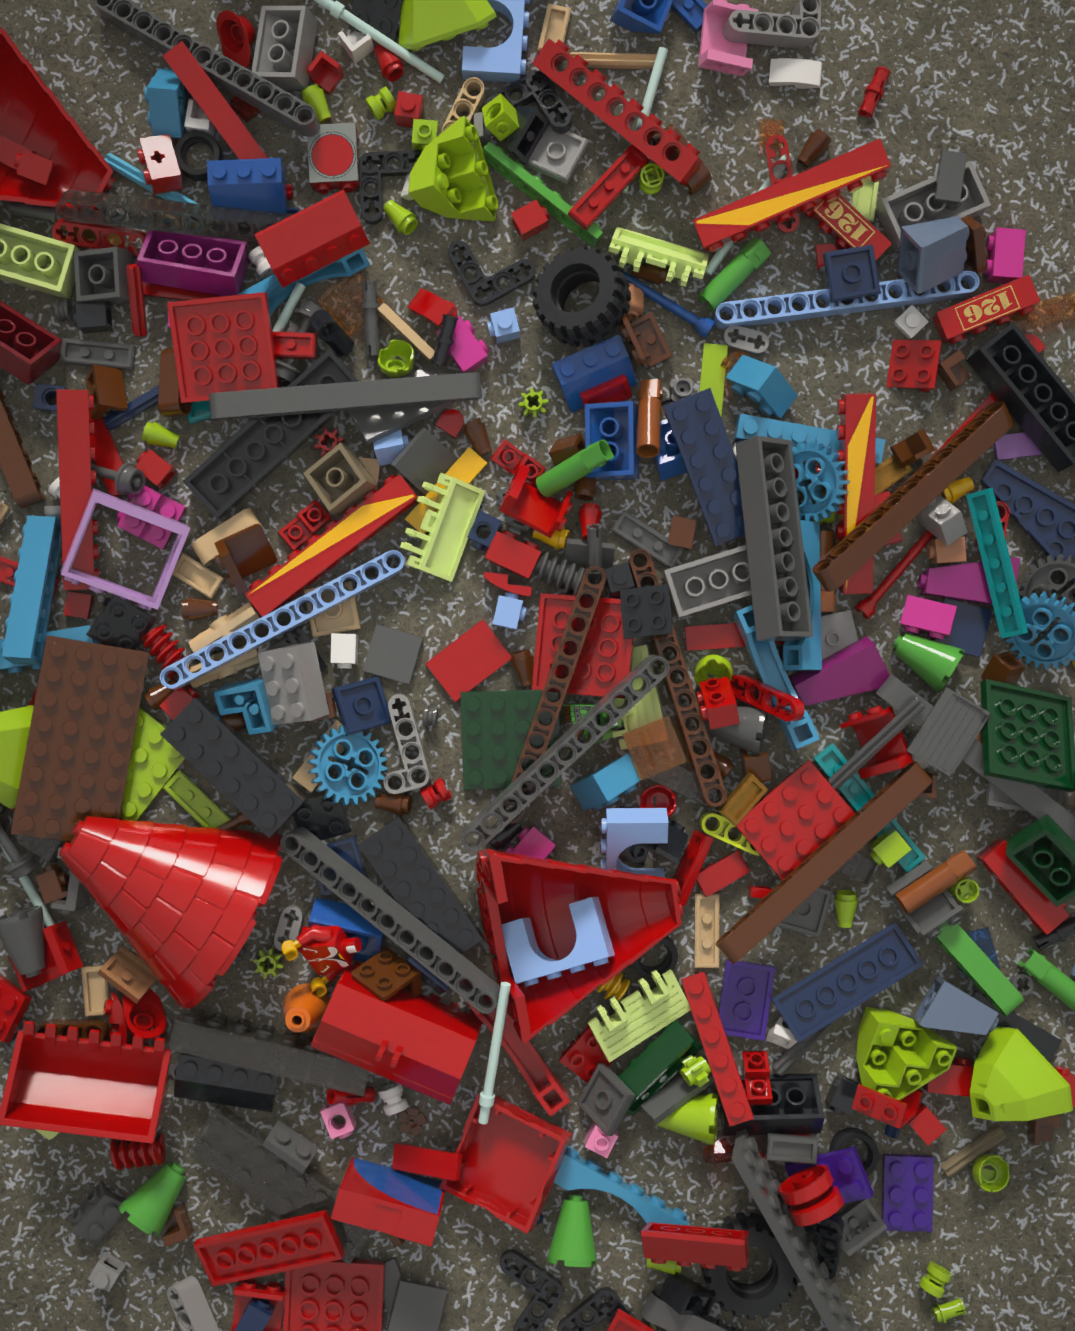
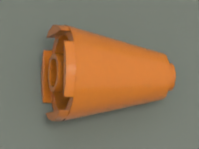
(304, 1009)

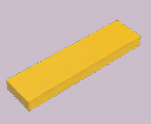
(464, 469)

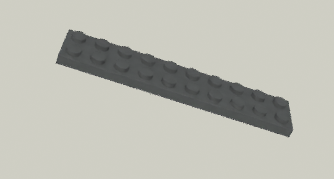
(792, 1238)

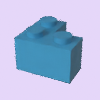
(166, 104)
(762, 385)
(249, 698)
(604, 785)

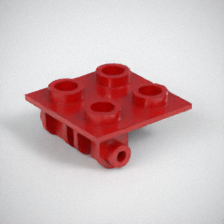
(914, 364)
(584, 1055)

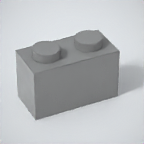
(943, 520)

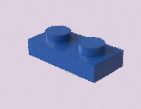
(690, 12)

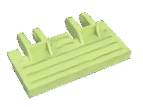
(658, 253)
(447, 527)
(647, 709)
(640, 1015)

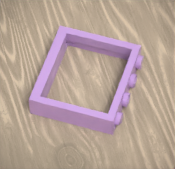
(100, 585)

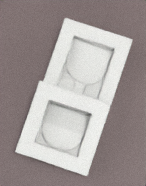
(796, 72)

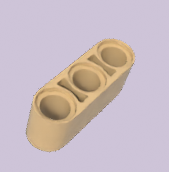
(466, 102)
(205, 546)

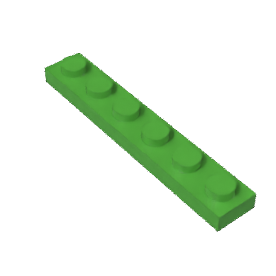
(535, 189)

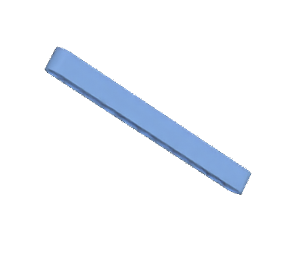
(811, 310)
(276, 630)

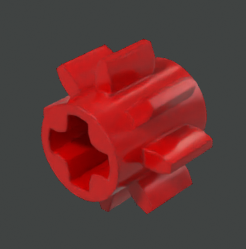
(323, 441)

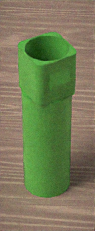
(734, 273)
(574, 468)
(1050, 978)

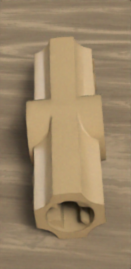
(224, 626)
(233, 667)

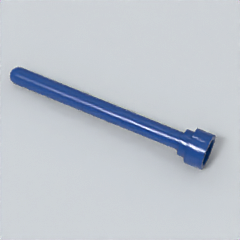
(702, 324)

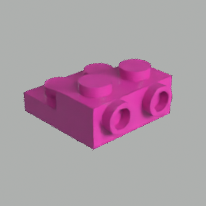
(157, 503)

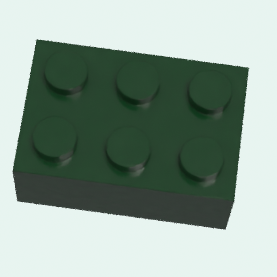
(1046, 858)

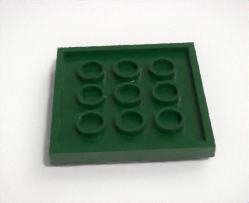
(495, 734)
(1028, 736)

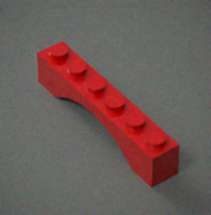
(530, 1063)

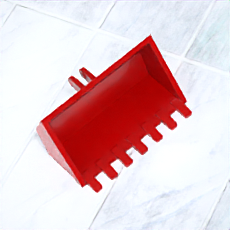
(399, 1038)
(86, 1084)

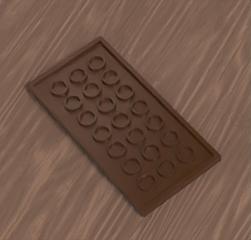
(78, 737)

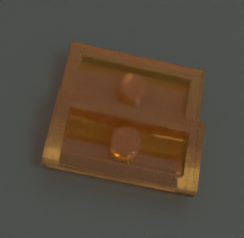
(344, 300)
(655, 747)

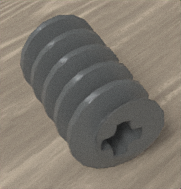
(559, 572)

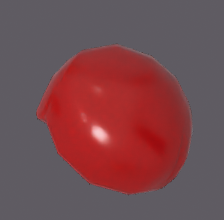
(665, 799)

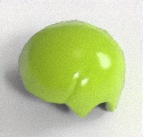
(388, 363)
(715, 665)
(988, 1179)

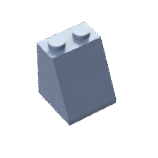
(932, 252)
(954, 1010)

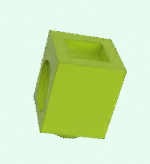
(500, 117)
(423, 133)
(888, 848)

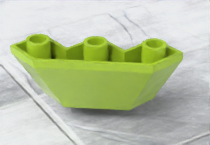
(437, 20)
(454, 176)
(13, 743)
(898, 1053)
(1016, 1081)

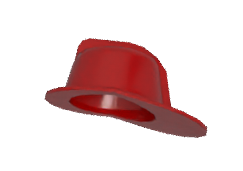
(235, 36)
(146, 1016)

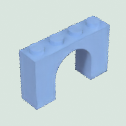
(504, 61)
(631, 827)
(591, 945)

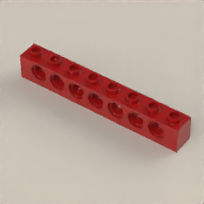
(549, 62)

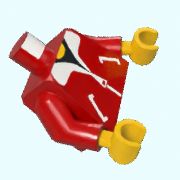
(326, 950)

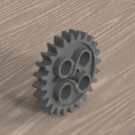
(1044, 577)

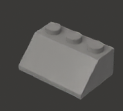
(285, 46)

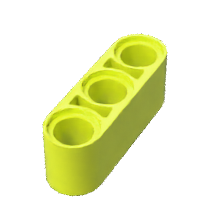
(721, 832)

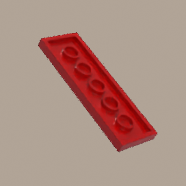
(269, 1248)

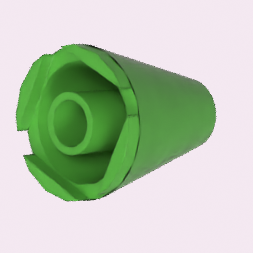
(928, 658)
(154, 1199)
(573, 1235)

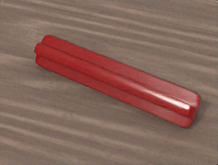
(136, 300)

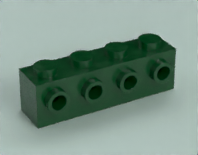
(659, 1063)

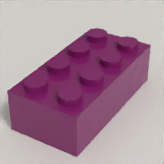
(194, 262)

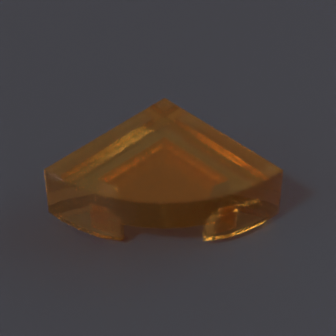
(729, 361)

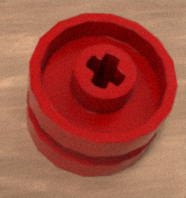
(811, 1195)

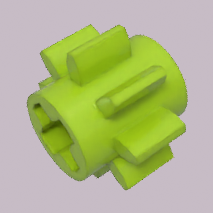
(532, 396)
(274, 959)
(695, 1071)

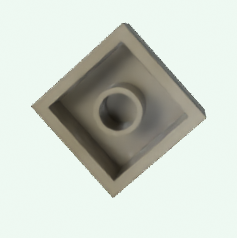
(340, 479)

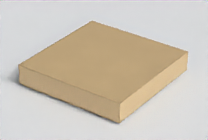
(338, 619)

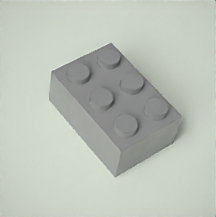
(293, 683)

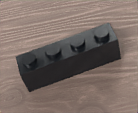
(224, 1083)
(794, 1108)

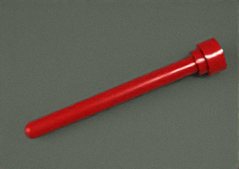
(869, 605)

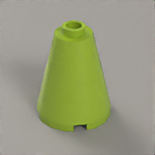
(696, 1119)

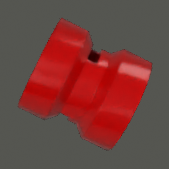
(430, 793)

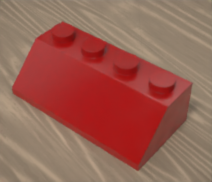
(312, 238)
(696, 1245)

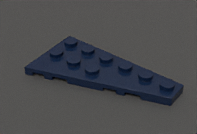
(1036, 509)

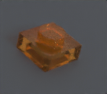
(768, 128)

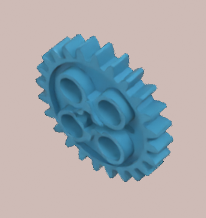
(830, 476)
(1061, 645)
(341, 786)

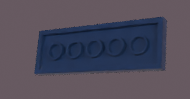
(708, 463)
(846, 982)

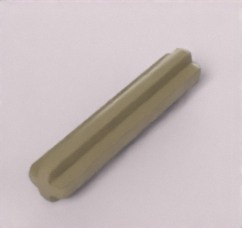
(973, 1151)

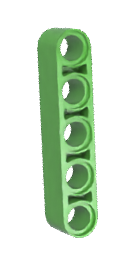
(979, 969)

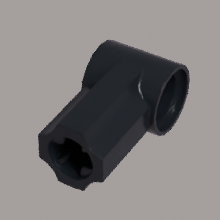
(331, 332)

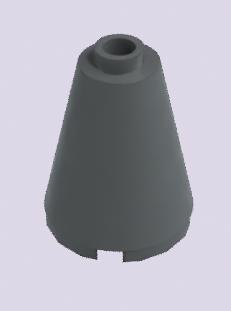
(746, 735)
(24, 939)

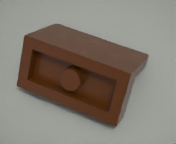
(107, 389)

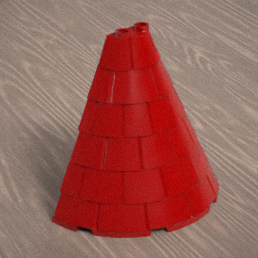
(39, 122)
(518, 886)
(176, 893)

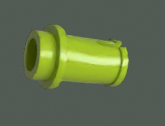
(948, 1310)

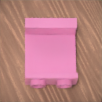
(716, 51)

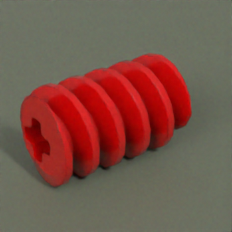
(163, 648)
(137, 1153)

